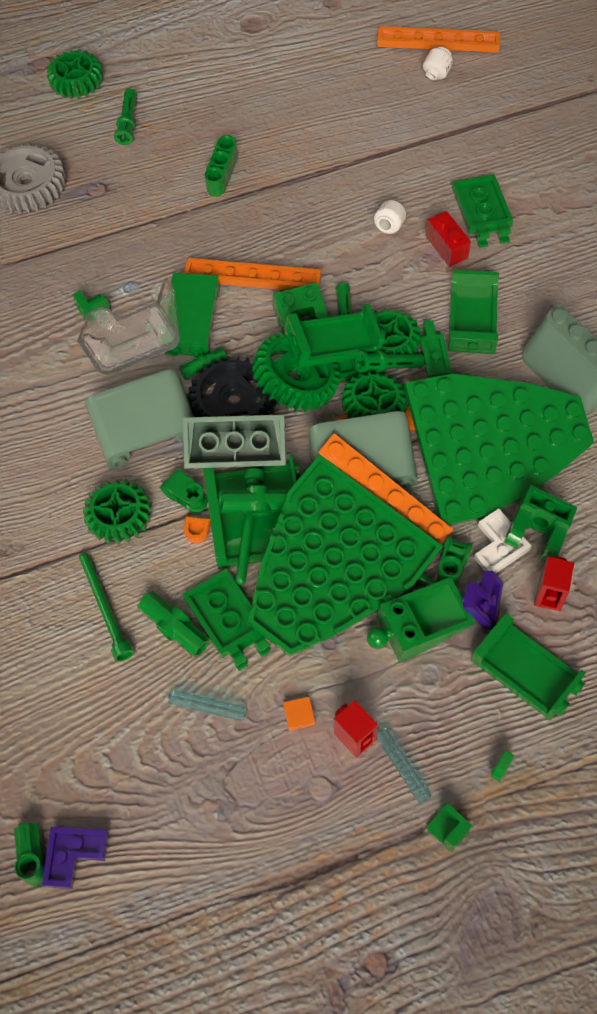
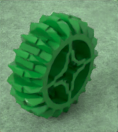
(74, 74)
(396, 342)
(372, 395)
(129, 517)

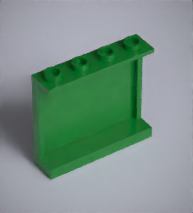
(228, 526)

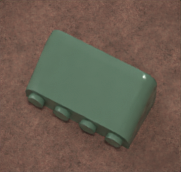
(565, 356)

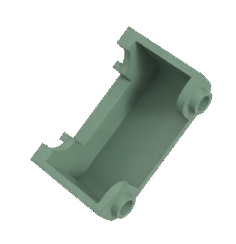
(138, 415)
(379, 438)

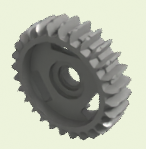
(35, 164)

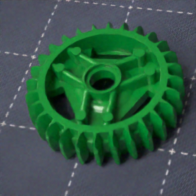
(311, 391)

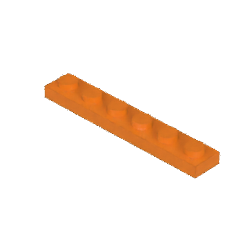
(433, 38)
(254, 274)
(383, 487)

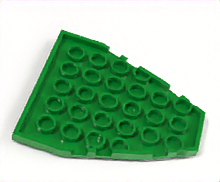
(492, 440)
(333, 560)

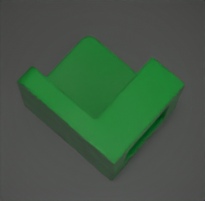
(85, 306)
(449, 827)

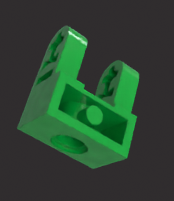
(300, 300)
(545, 515)

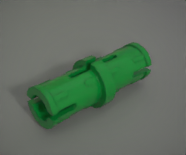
(189, 369)

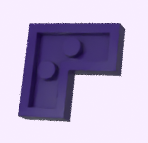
(484, 599)
(66, 847)

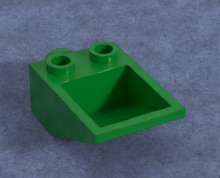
(427, 616)

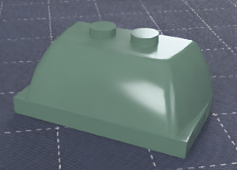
(234, 441)

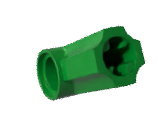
(29, 851)

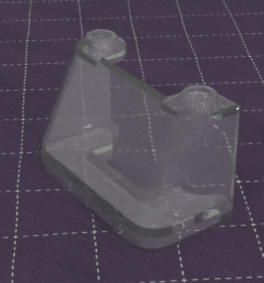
(133, 338)

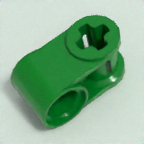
(185, 491)
(454, 558)

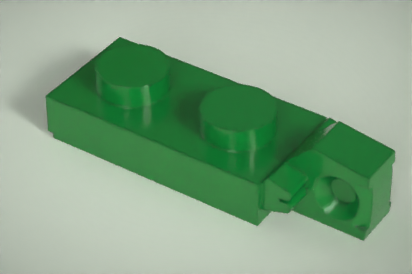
(434, 351)

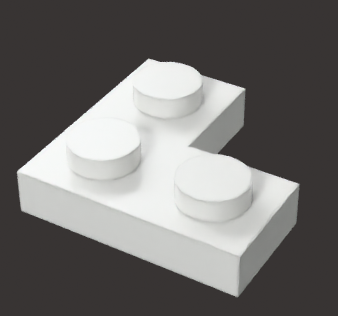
(498, 554)

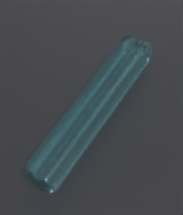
(207, 705)
(403, 765)

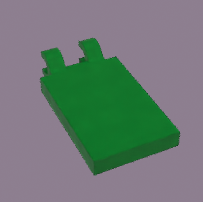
(483, 208)
(224, 617)

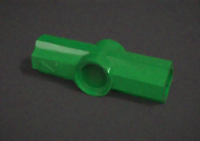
(254, 500)
(173, 624)

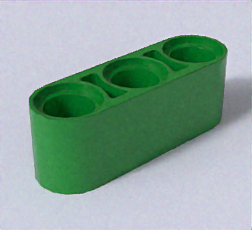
(221, 165)

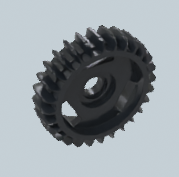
(229, 381)

